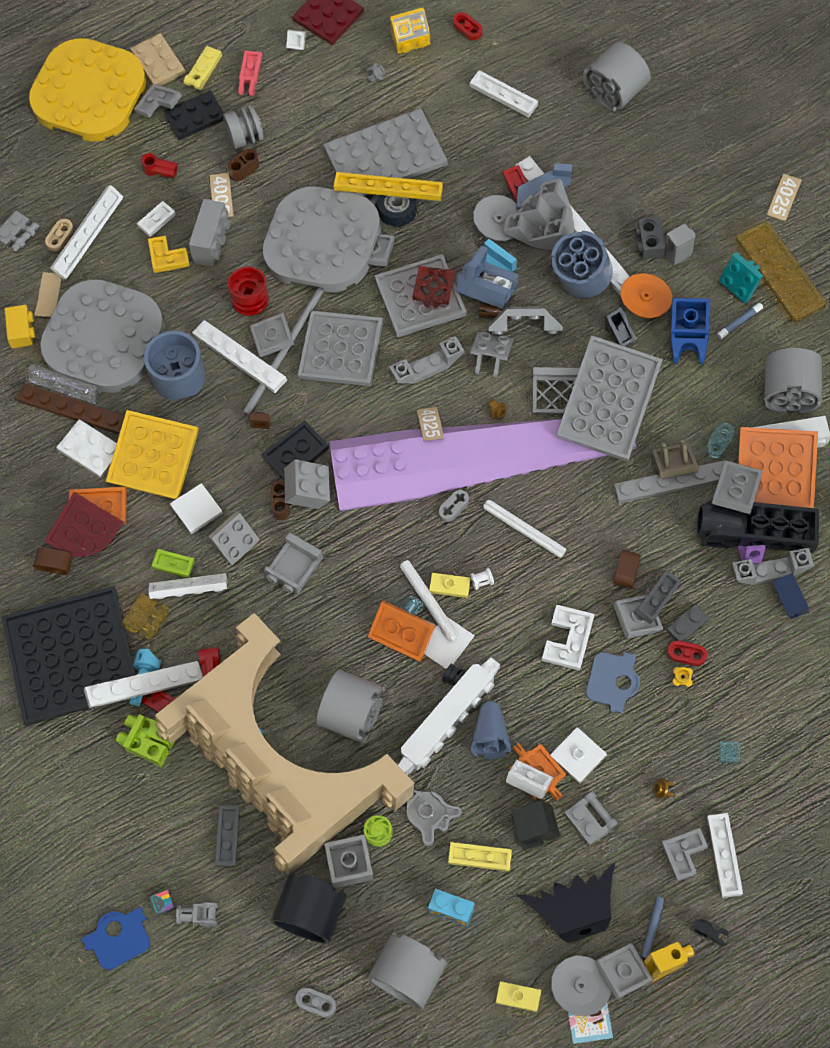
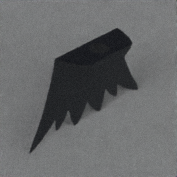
(576, 908)

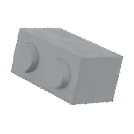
(679, 244)

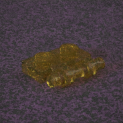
(140, 613)

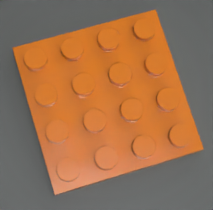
(786, 462)

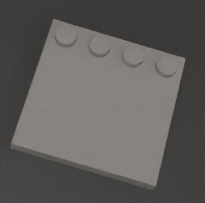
(411, 315)
(340, 348)

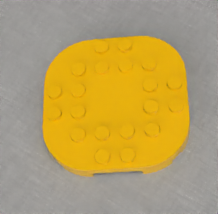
(87, 89)

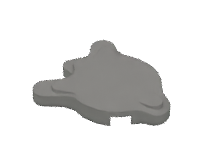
(430, 812)

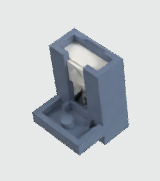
(486, 281)

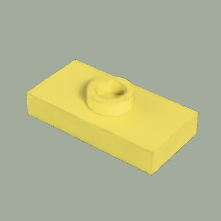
(450, 585)
(518, 996)

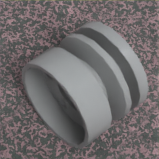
(242, 127)

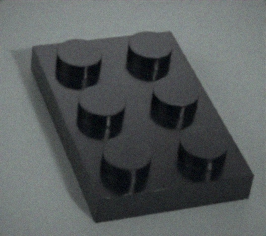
(194, 115)
(299, 444)

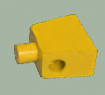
(668, 960)

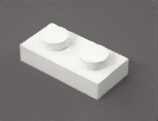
(156, 219)

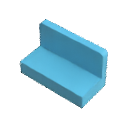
(499, 257)

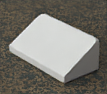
(529, 779)

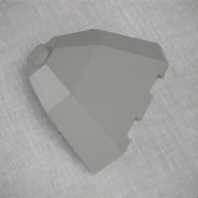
(542, 217)

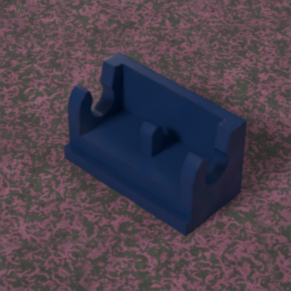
(791, 596)

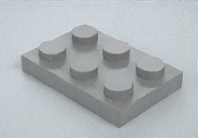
(737, 487)

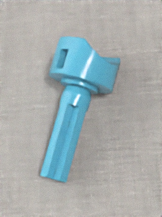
(144, 664)

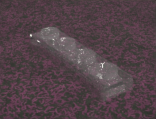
(63, 384)

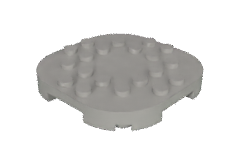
(322, 238)
(101, 334)

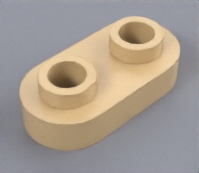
(59, 236)

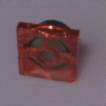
(432, 286)

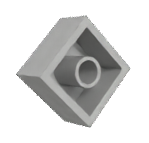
(307, 484)
(349, 861)

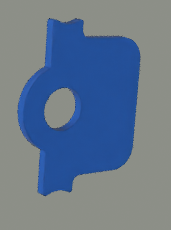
(122, 948)

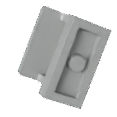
(294, 564)

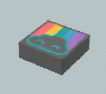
(162, 902)

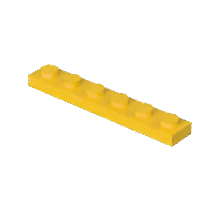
(388, 186)

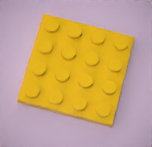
(152, 455)

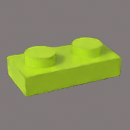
(173, 563)

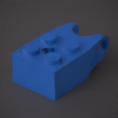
(688, 333)

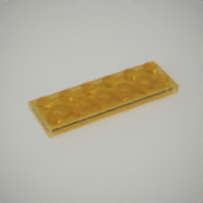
(781, 271)

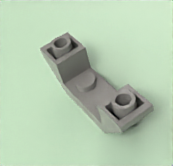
(499, 323)
(430, 365)
(768, 571)

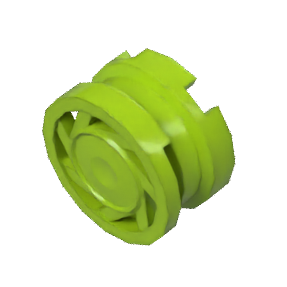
(378, 831)

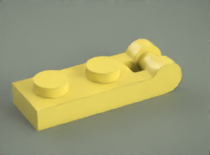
(203, 68)

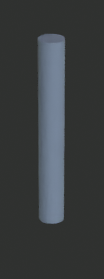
(652, 927)

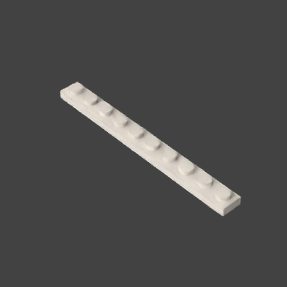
(532, 171)

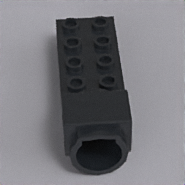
(767, 524)

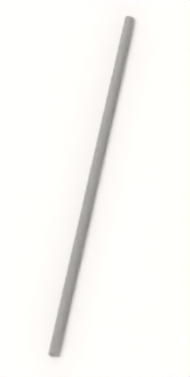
(295, 331)

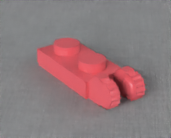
(250, 71)

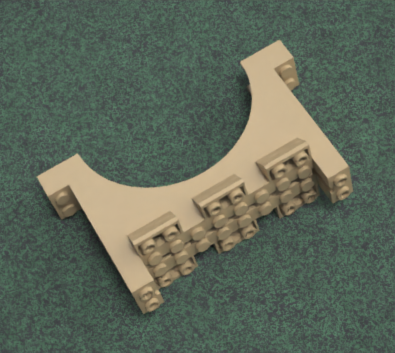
(299, 802)

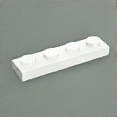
(503, 93)
(187, 586)
(724, 855)

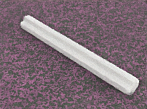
(524, 528)
(429, 600)

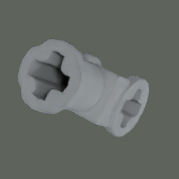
(200, 914)

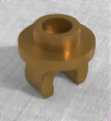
(497, 409)
(661, 789)

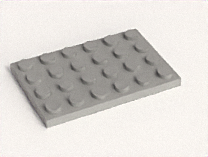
(392, 148)
(609, 398)

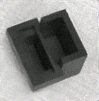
(535, 824)

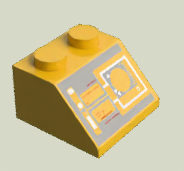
(410, 30)

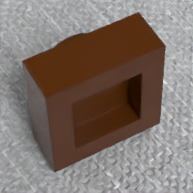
(260, 420)

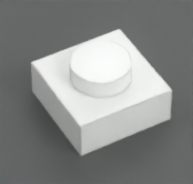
(296, 39)

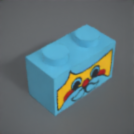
(451, 907)

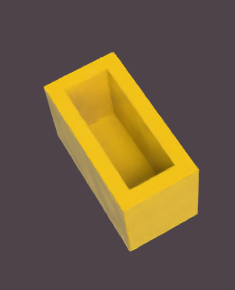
(19, 327)

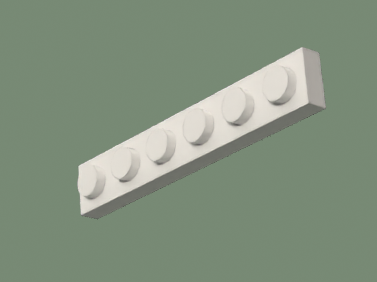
(86, 232)
(239, 356)
(142, 684)

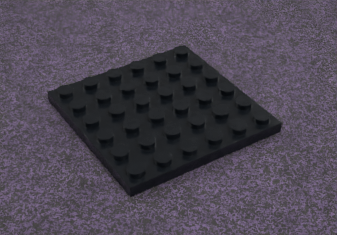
(65, 649)

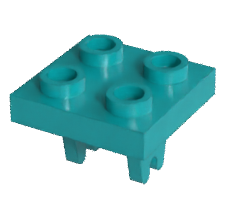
(741, 277)

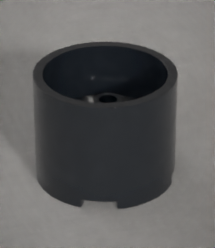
(308, 908)

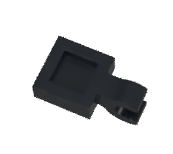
(705, 930)

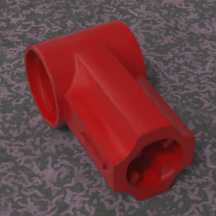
(159, 166)
(209, 659)

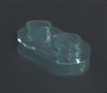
(719, 441)

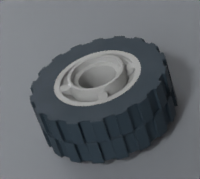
(396, 210)

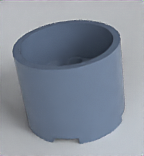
(586, 277)
(175, 365)

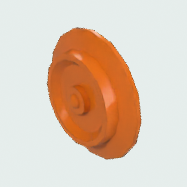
(646, 295)

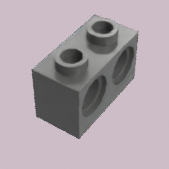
(653, 237)

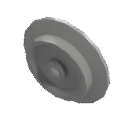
(491, 216)
(579, 986)

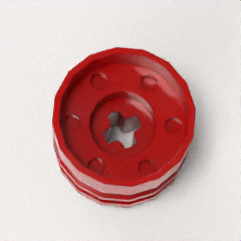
(248, 291)

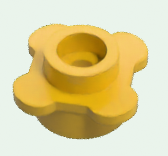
(687, 672)

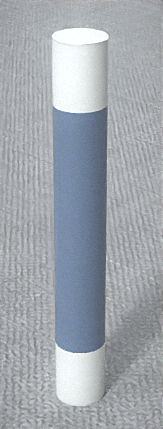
(740, 320)

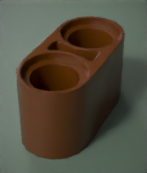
(245, 167)
(278, 500)
(53, 561)
(627, 569)

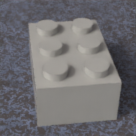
(209, 233)

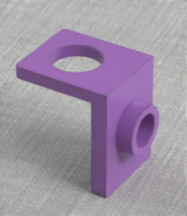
(751, 552)

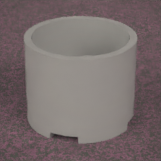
(617, 76)
(793, 380)
(350, 705)
(407, 970)

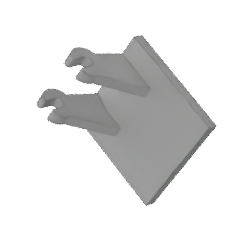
(492, 346)

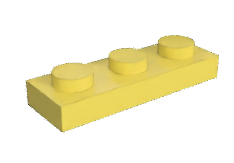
(480, 856)

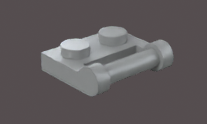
(586, 823)

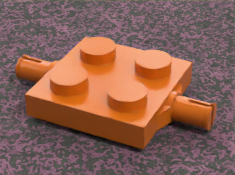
(542, 761)

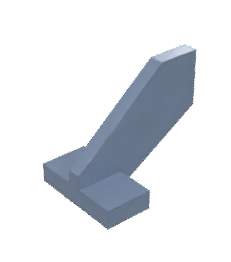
(560, 171)

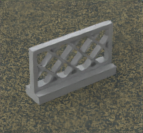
(555, 375)

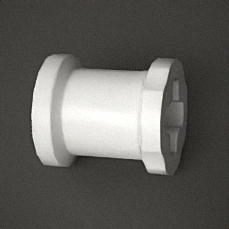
(482, 578)

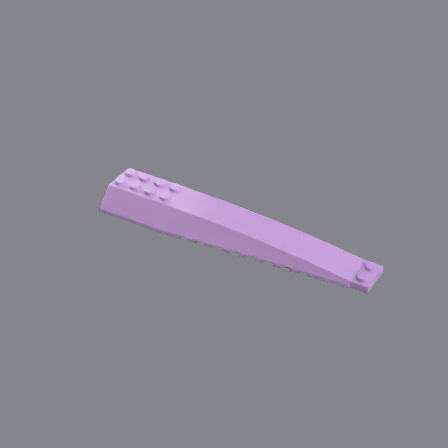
(407, 468)

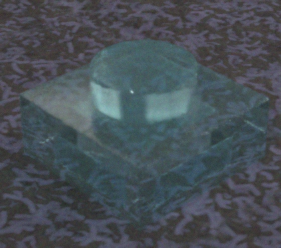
(729, 752)

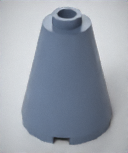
(490, 733)

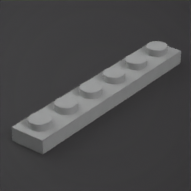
(655, 486)

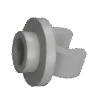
(377, 72)

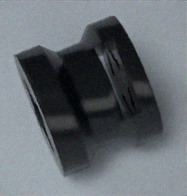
(452, 674)

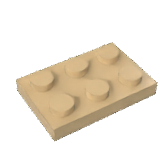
(158, 60)

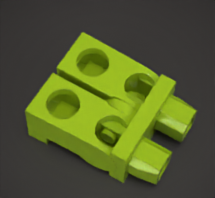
(144, 740)

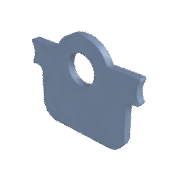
(603, 678)

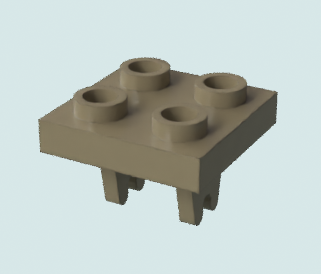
(674, 460)

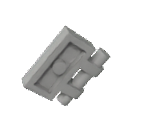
(13, 228)

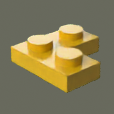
(164, 259)

